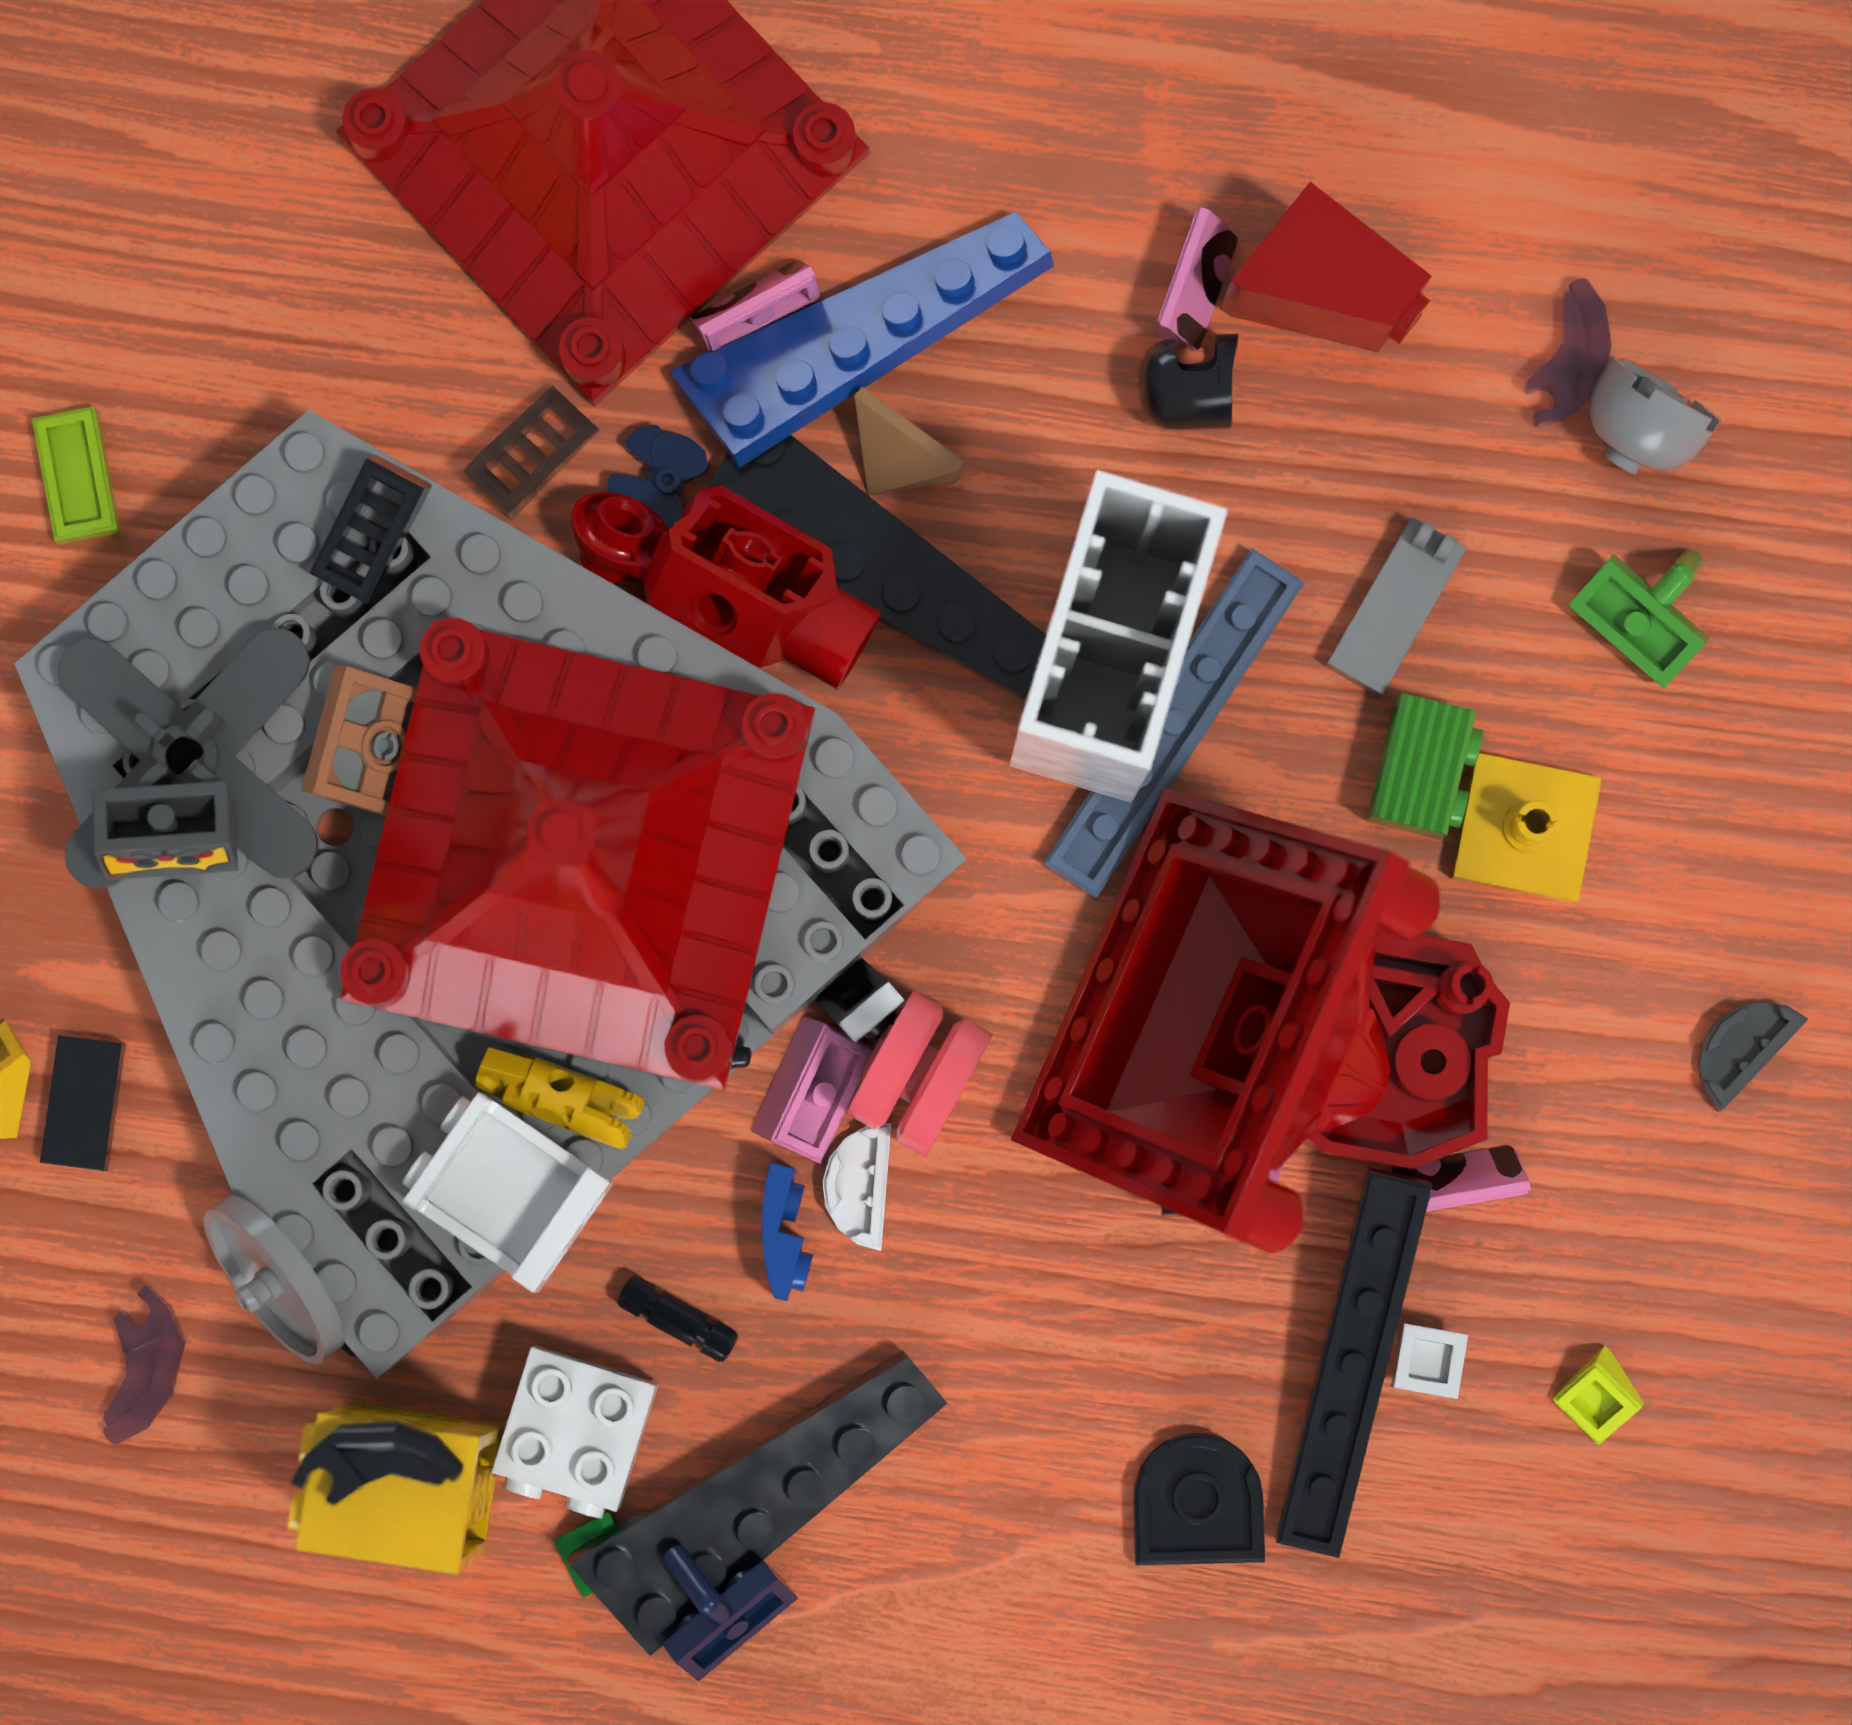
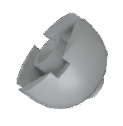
(1647, 419)

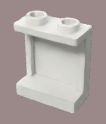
(505, 1190)

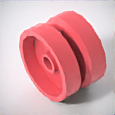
(913, 1070)

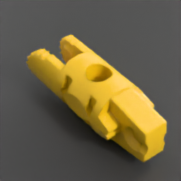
(559, 1096)

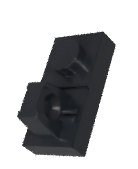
(861, 1002)

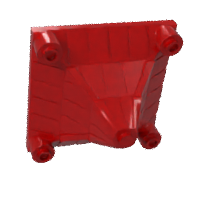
(602, 164)
(578, 854)
(1225, 1015)

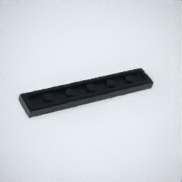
(1353, 1362)

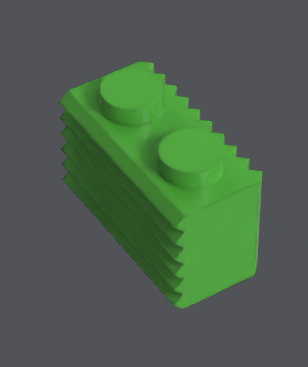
(1424, 767)

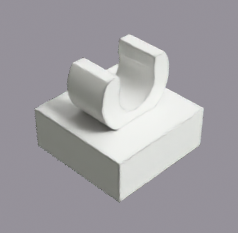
(1429, 1361)

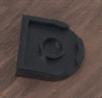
(1198, 1504)

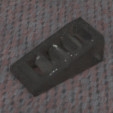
(514, 501)

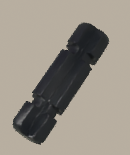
(677, 1318)

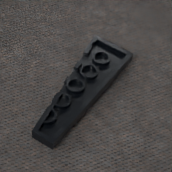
(891, 565)
(753, 1499)

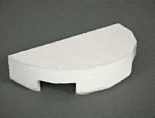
(857, 1185)

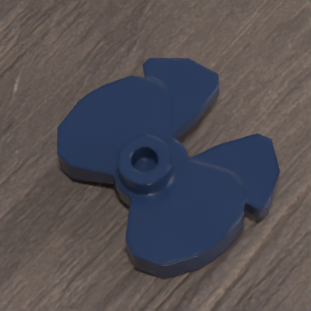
(673, 463)

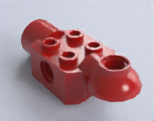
(731, 578)

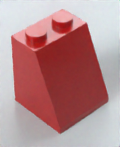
(1329, 278)

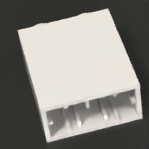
(1117, 637)

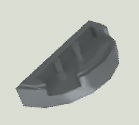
(1741, 1046)

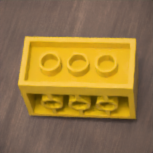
(396, 1516)

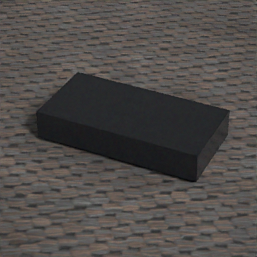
(82, 1103)

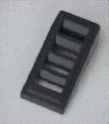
(403, 516)

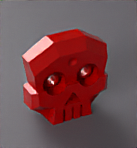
(1452, 1013)

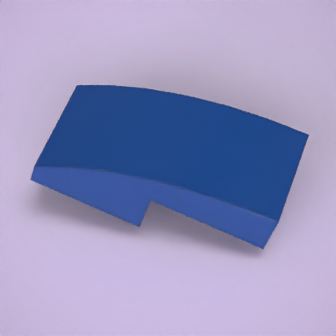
(784, 1261)

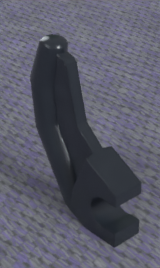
(374, 1450)

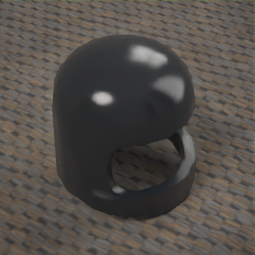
(1188, 394)

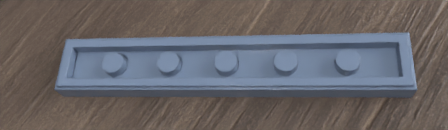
(1208, 675)

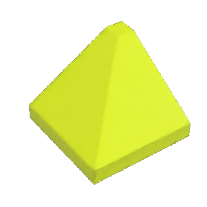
(1599, 1396)

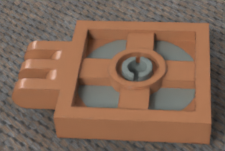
(359, 739)

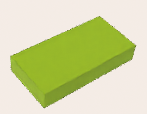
(76, 475)

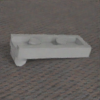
(1396, 606)

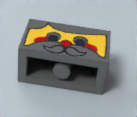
(165, 830)

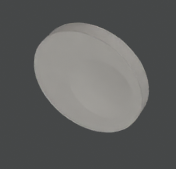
(273, 1279)

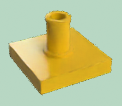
(1526, 828)

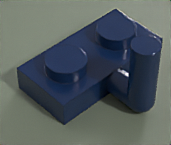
(721, 1620)

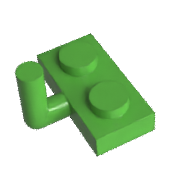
(1642, 617)

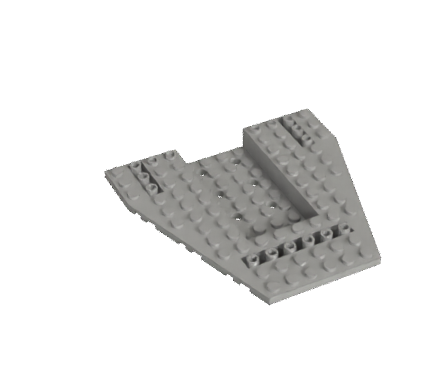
(334, 1099)

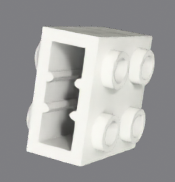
(574, 1431)

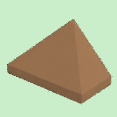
(898, 452)

